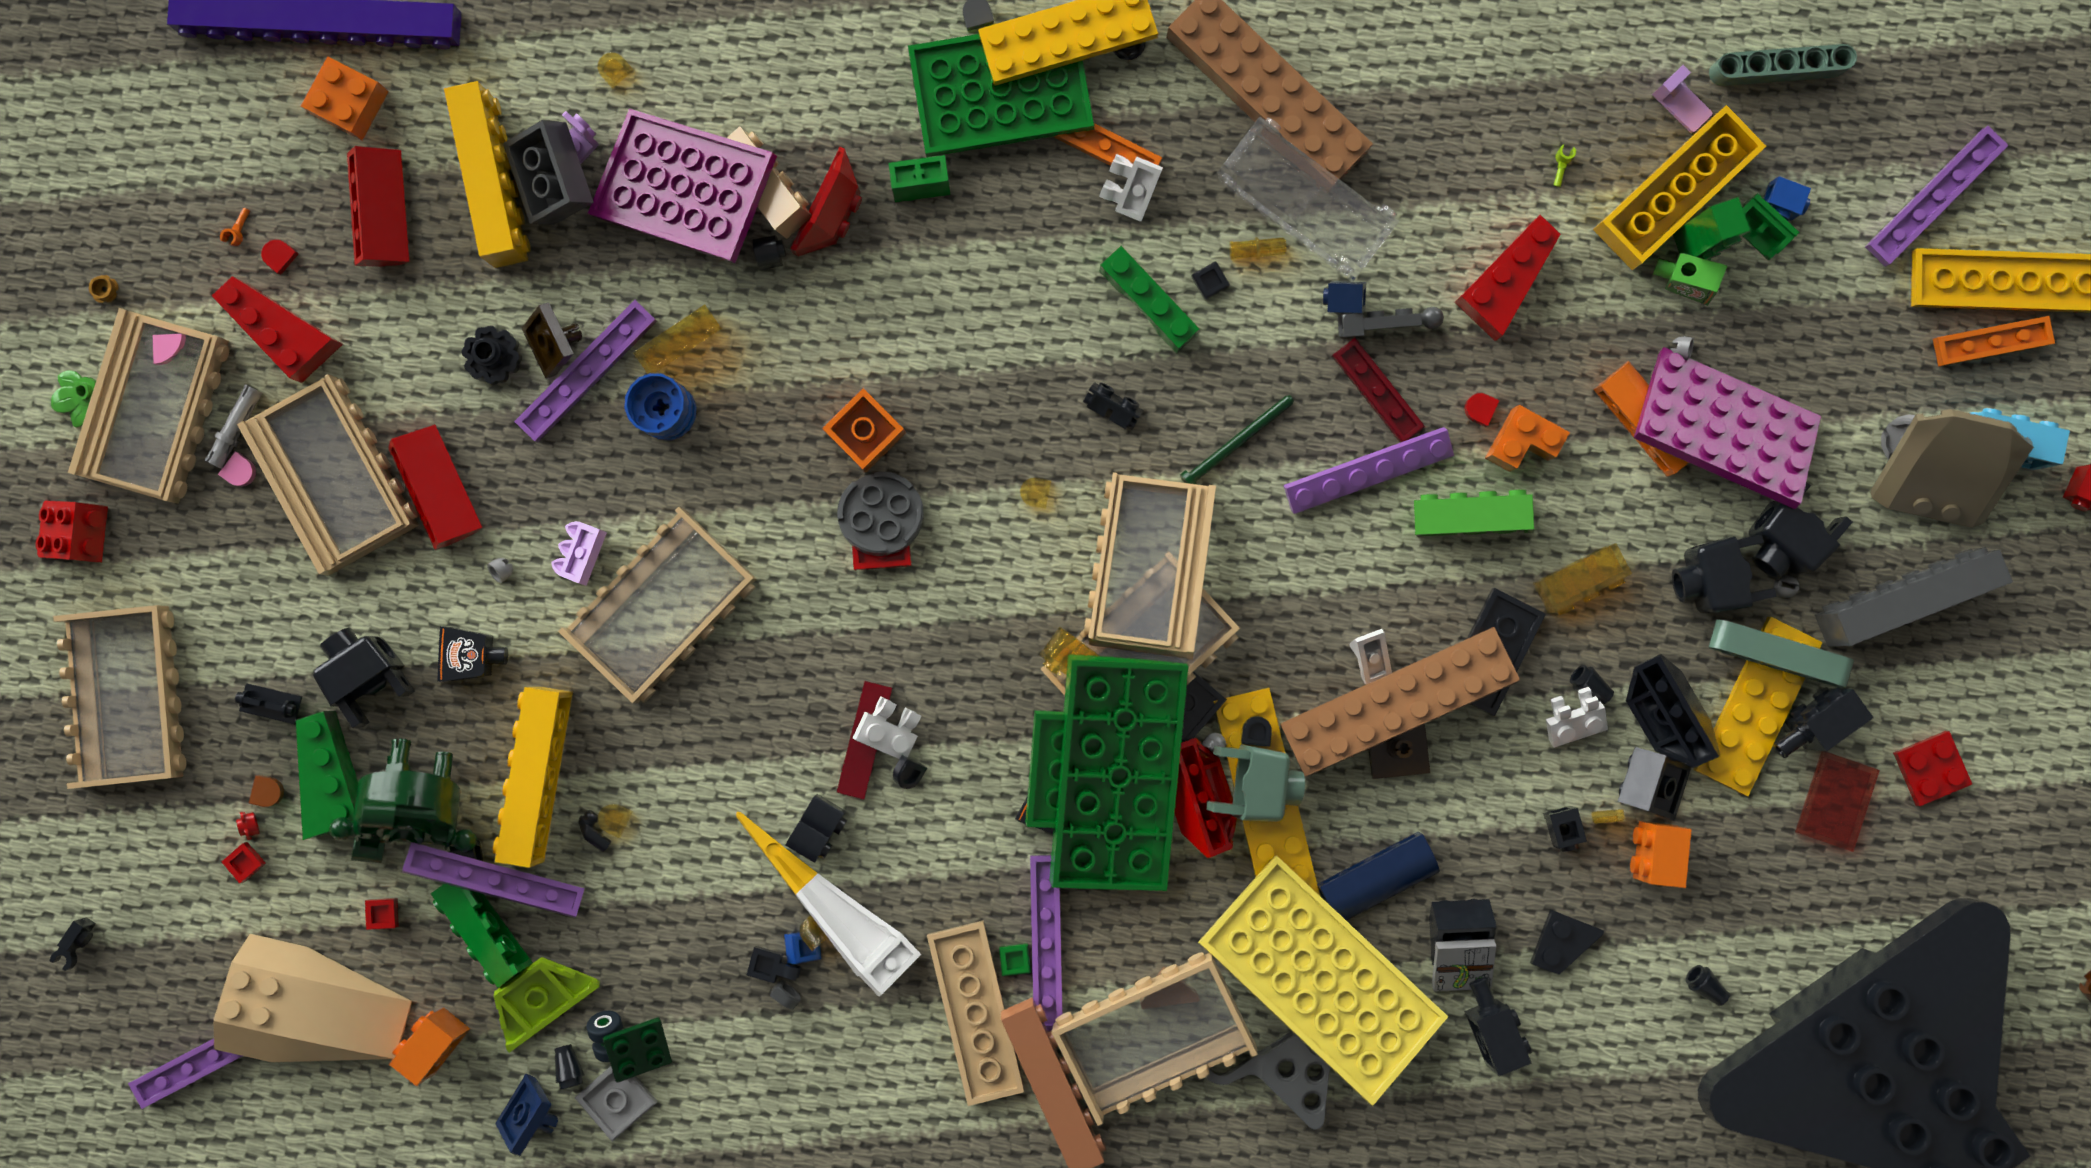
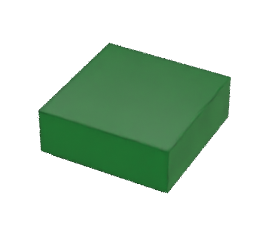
(1014, 959)

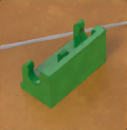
(919, 178)
(1768, 228)

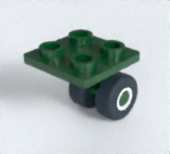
(631, 1049)

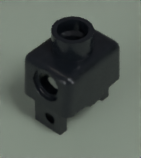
(1794, 539)
(1718, 576)
(358, 669)

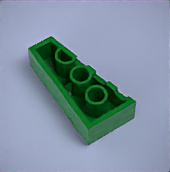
(325, 773)

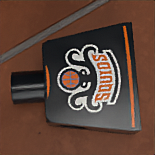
(467, 654)

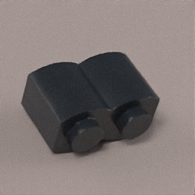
(816, 828)

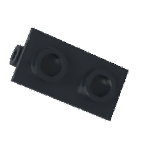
(1123, 409)
(269, 703)

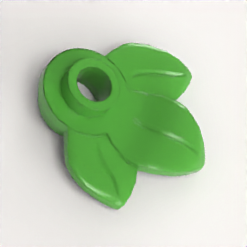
(72, 396)

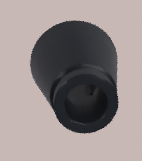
(1588, 677)
(1707, 985)
(567, 1067)

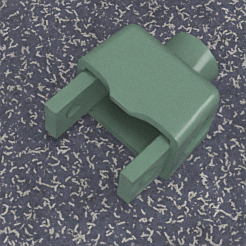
(1261, 784)

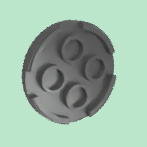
(880, 514)

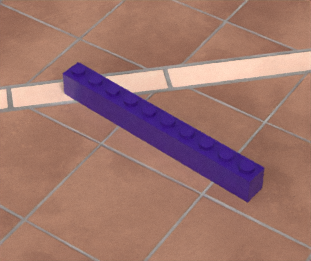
(320, 19)

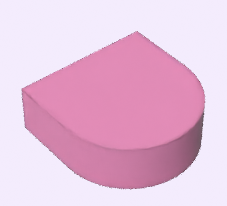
(238, 470)

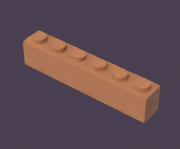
(1052, 1085)

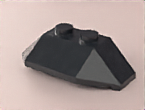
(1671, 713)

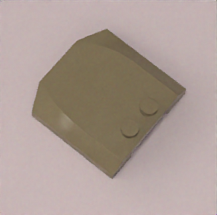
(1952, 467)

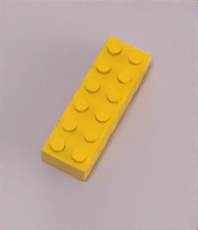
(487, 174)
(1679, 187)
(532, 776)

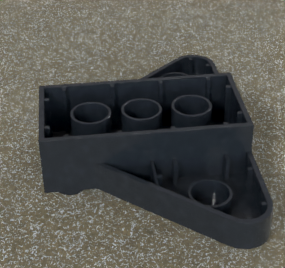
(1886, 1054)

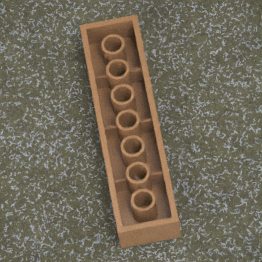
(1266, 84)
(1400, 702)

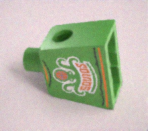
(1701, 278)

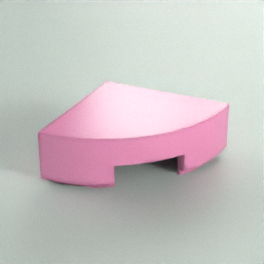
(167, 347)

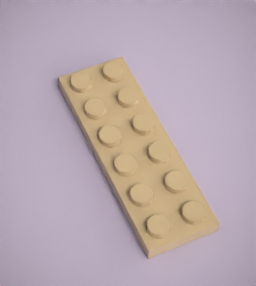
(974, 1013)

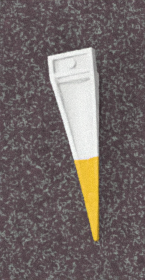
(863, 939)

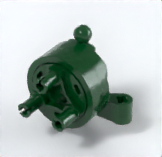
(404, 808)

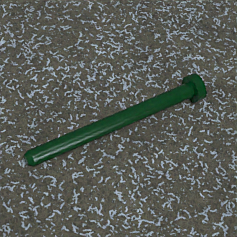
(1237, 441)

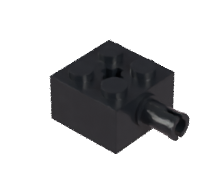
(1824, 721)
(1497, 1031)

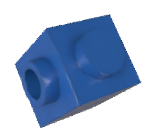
(1787, 197)

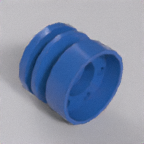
(648, 397)

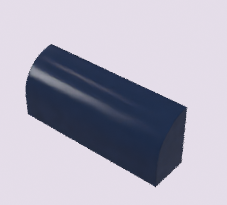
(1380, 876)

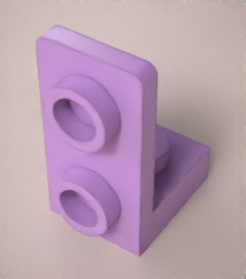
(1682, 101)
(581, 135)

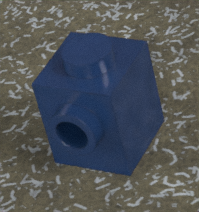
(1345, 297)

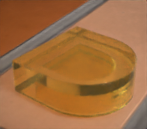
(613, 68)
(1035, 492)
(1607, 816)
(614, 819)
(812, 933)

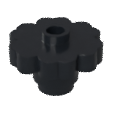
(502, 360)

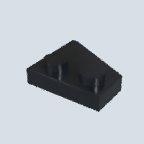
(1563, 942)

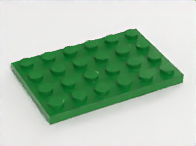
(967, 112)

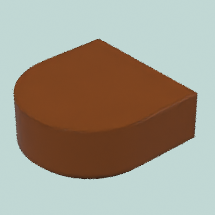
(266, 791)

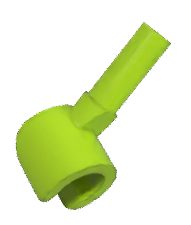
(1563, 161)

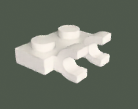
(1138, 188)
(1576, 724)
(885, 736)

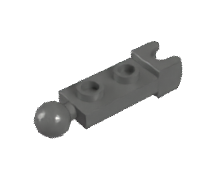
(1354, 324)

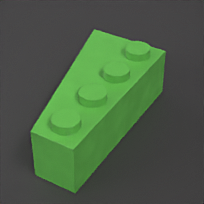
(1474, 514)

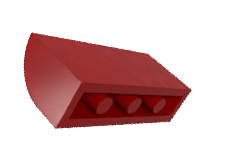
(377, 206)
(434, 486)

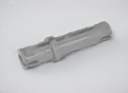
(230, 432)

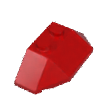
(830, 208)
(1201, 781)

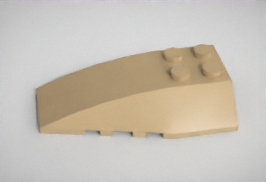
(304, 1007)

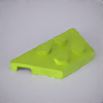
(538, 998)

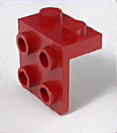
(72, 531)

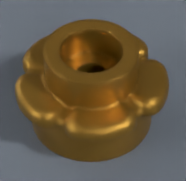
(96, 288)

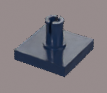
(525, 1115)

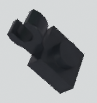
(75, 937)
(768, 964)

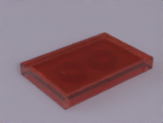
(1837, 801)

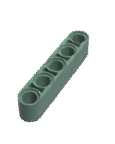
(1794, 60)
(1781, 653)

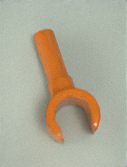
(236, 229)

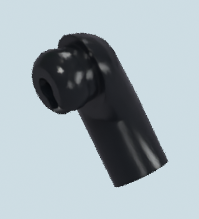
(590, 833)

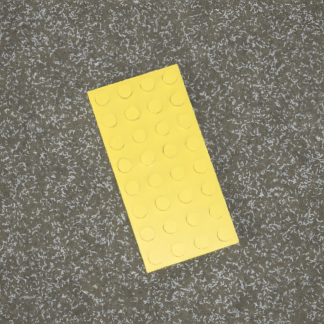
(1323, 980)

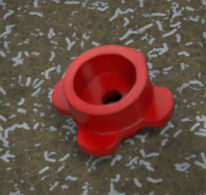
(248, 825)

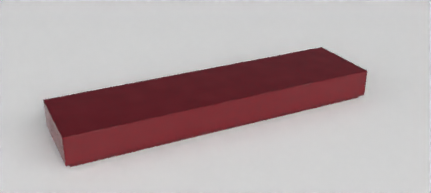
(1378, 391)
(859, 756)

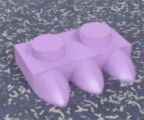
(579, 553)

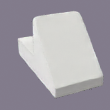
(1372, 656)

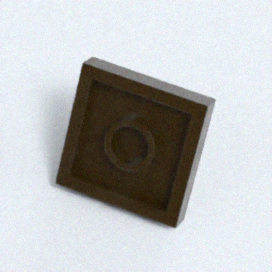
(549, 340)
(1401, 755)

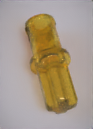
(1257, 248)

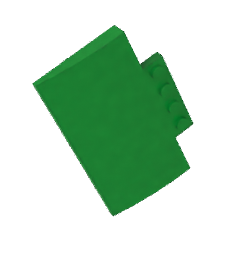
(1109, 772)

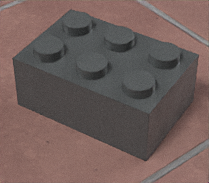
(548, 172)

